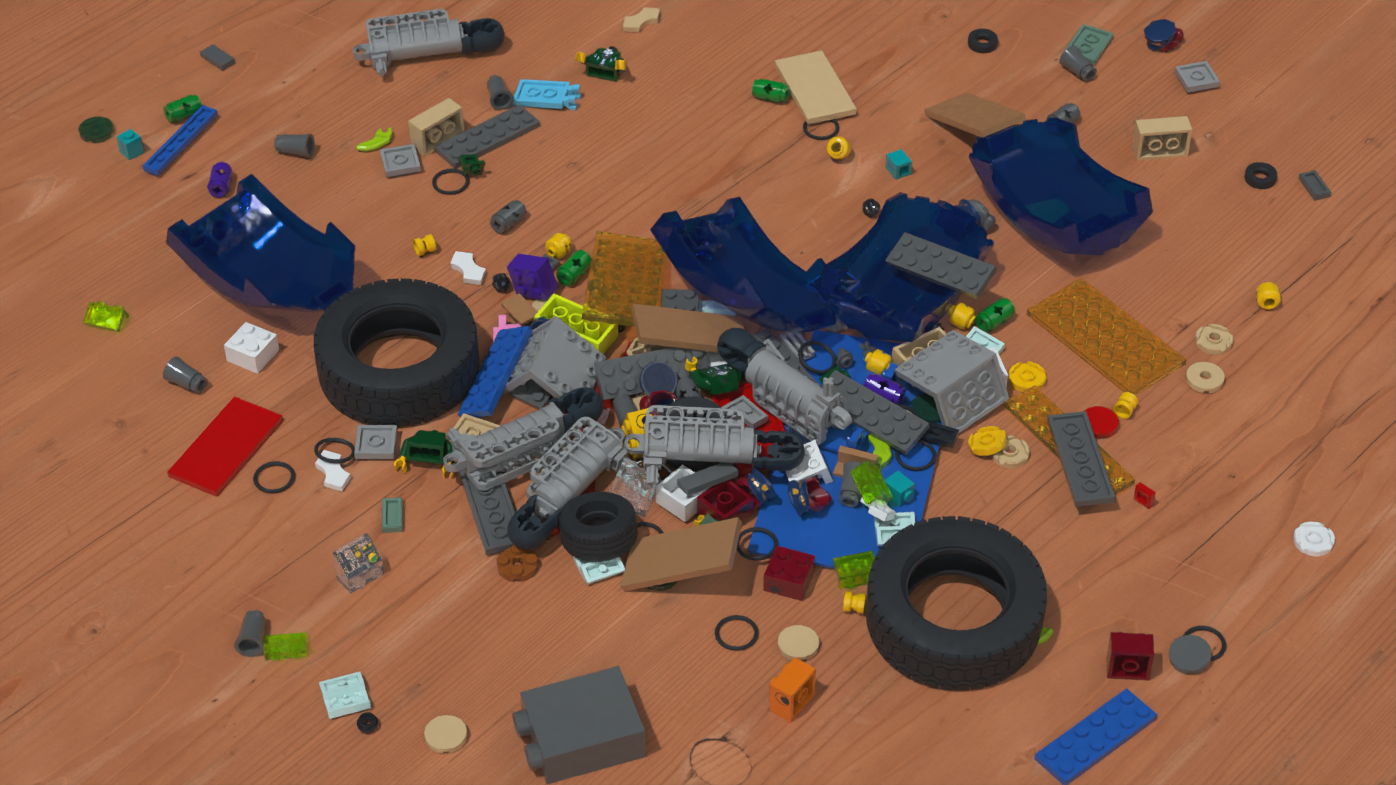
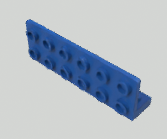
(852, 435)

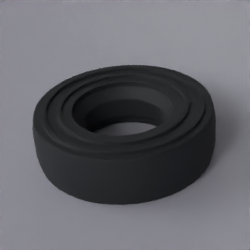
(982, 34)
(1260, 183)

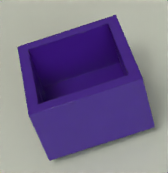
(532, 276)

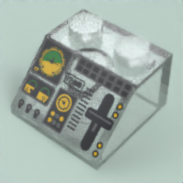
(357, 563)

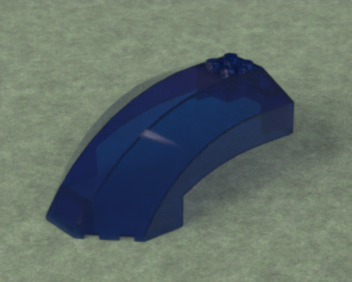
(1058, 189)
(266, 253)
(743, 270)
(889, 301)

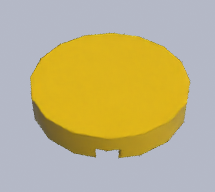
(1026, 375)
(987, 441)

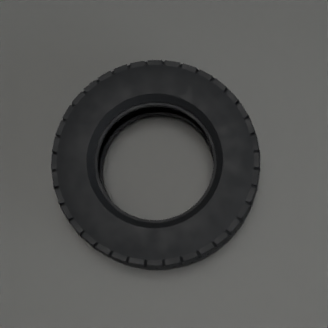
(398, 393)
(944, 654)

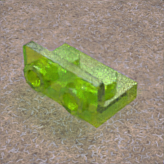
(105, 316)
(871, 483)
(853, 569)
(285, 646)

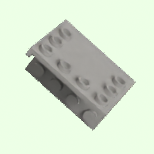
(556, 360)
(960, 378)

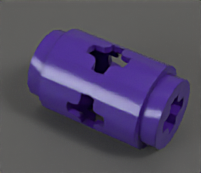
(219, 179)
(886, 388)

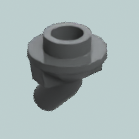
(844, 358)

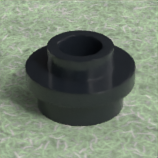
(365, 718)

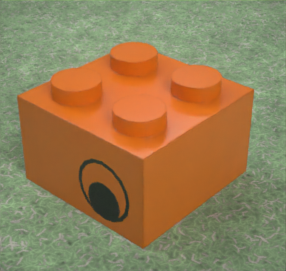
(792, 689)

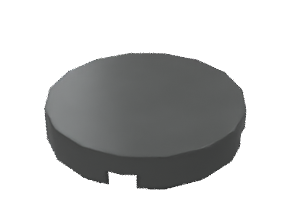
(1190, 654)

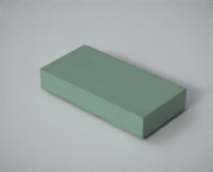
(392, 515)

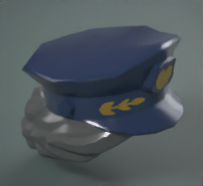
(979, 211)

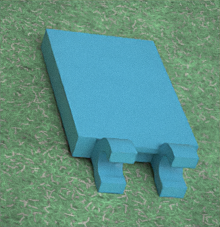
(546, 94)

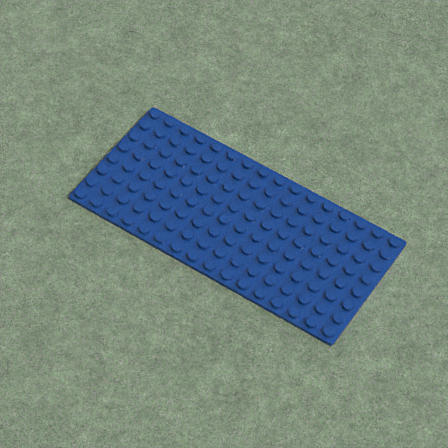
(838, 528)

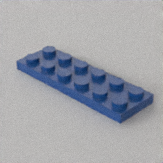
(495, 372)
(1095, 737)

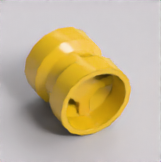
(424, 245)
(1125, 405)
(854, 602)

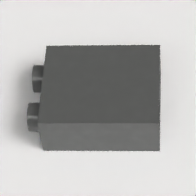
(580, 725)

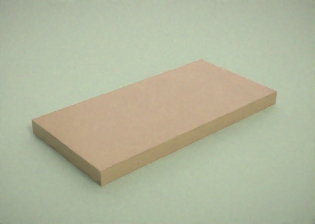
(815, 87)

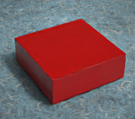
(1144, 495)

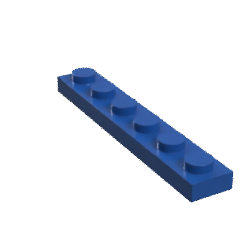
(180, 140)

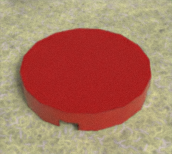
(1102, 421)

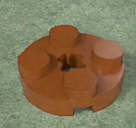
(514, 554)

